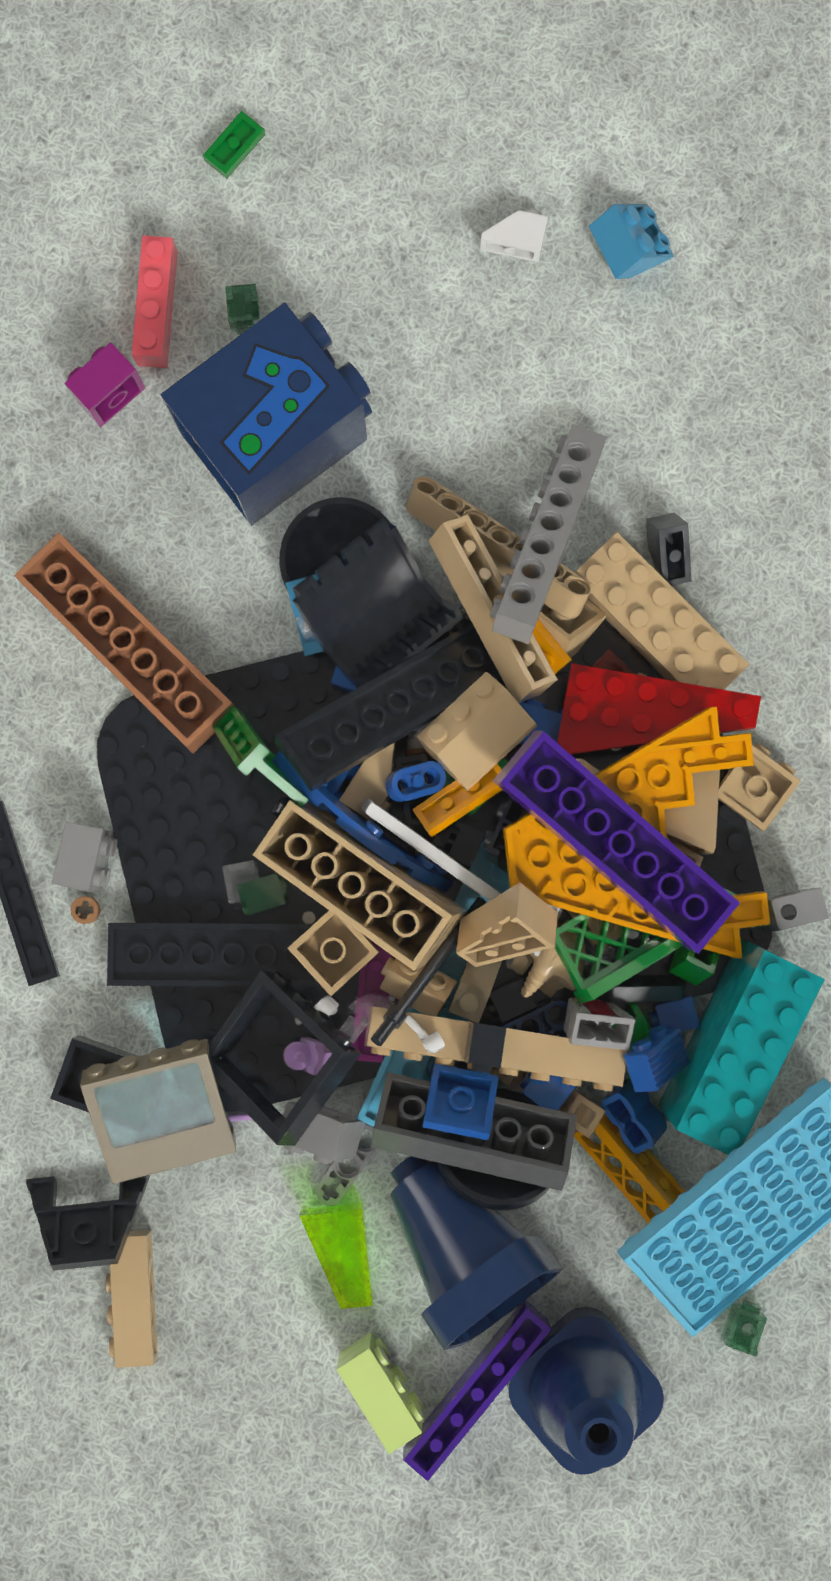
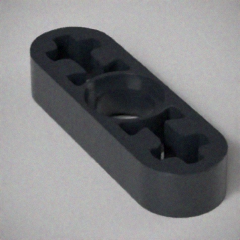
(647, 989)

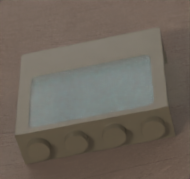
(157, 1111)

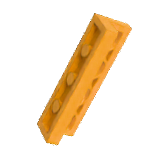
(657, 1183)

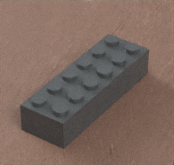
(523, 1142)

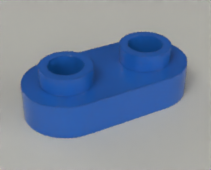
(413, 781)

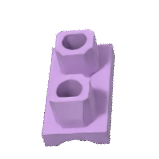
(306, 1055)

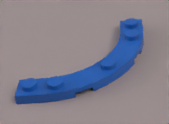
(369, 832)

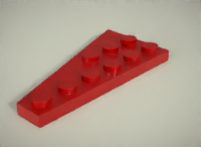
(630, 710)

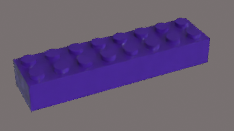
(616, 841)

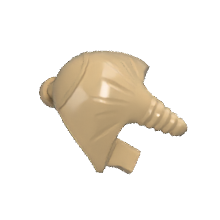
(548, 970)

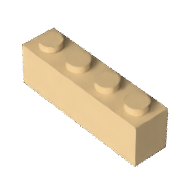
(133, 1304)

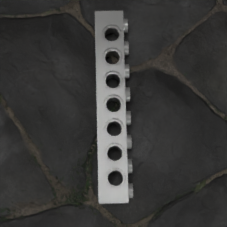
(548, 535)

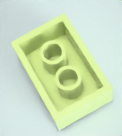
(381, 1392)

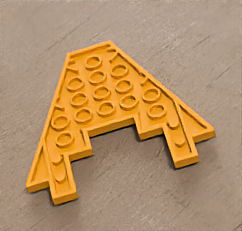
(649, 782)

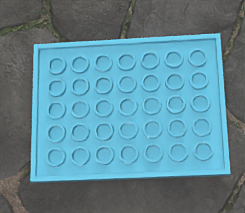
(740, 1216)

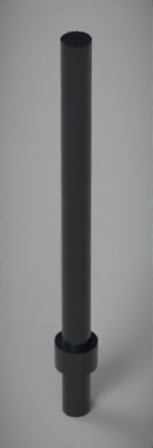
(397, 1014)

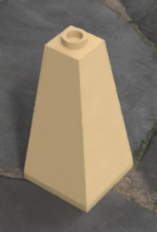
(697, 824)

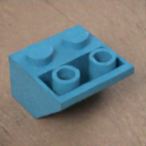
(630, 239)

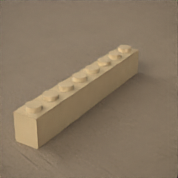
(522, 1051)

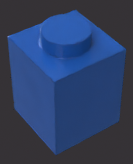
(674, 1014)

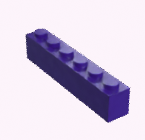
(476, 1389)

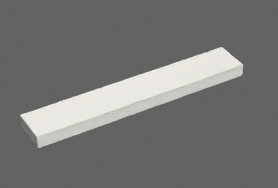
(429, 850)

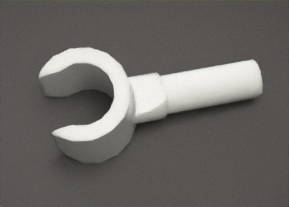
(326, 1005)
(431, 1043)

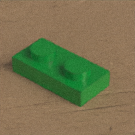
(234, 144)

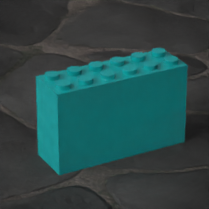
(739, 1047)

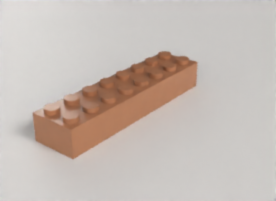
(125, 642)

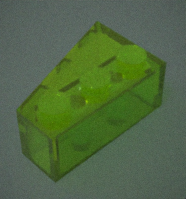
(343, 1251)

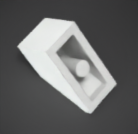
(517, 235)

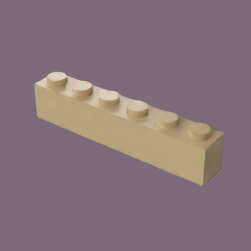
(478, 586)

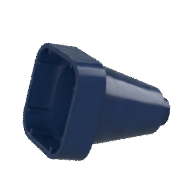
(466, 1254)
(583, 1378)

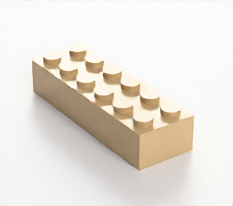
(658, 618)

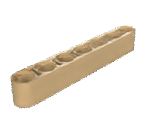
(436, 504)

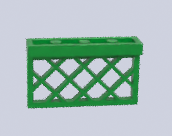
(250, 752)
(613, 973)

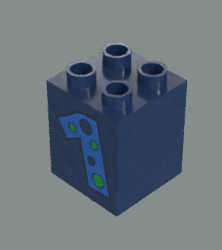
(271, 411)

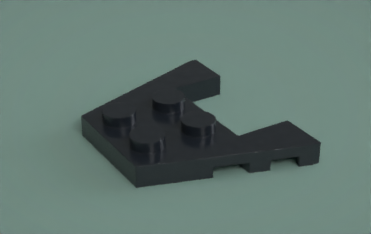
(85, 1232)

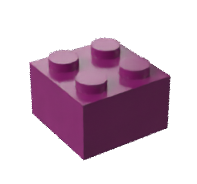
(105, 384)

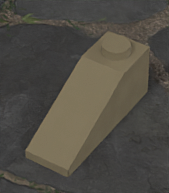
(473, 990)

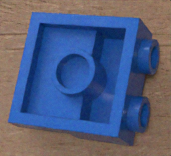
(461, 1101)

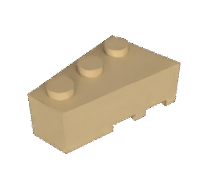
(507, 928)

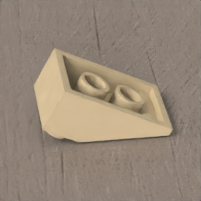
(370, 782)

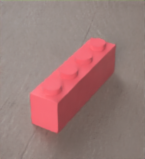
(154, 301)

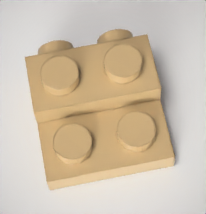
(759, 789)

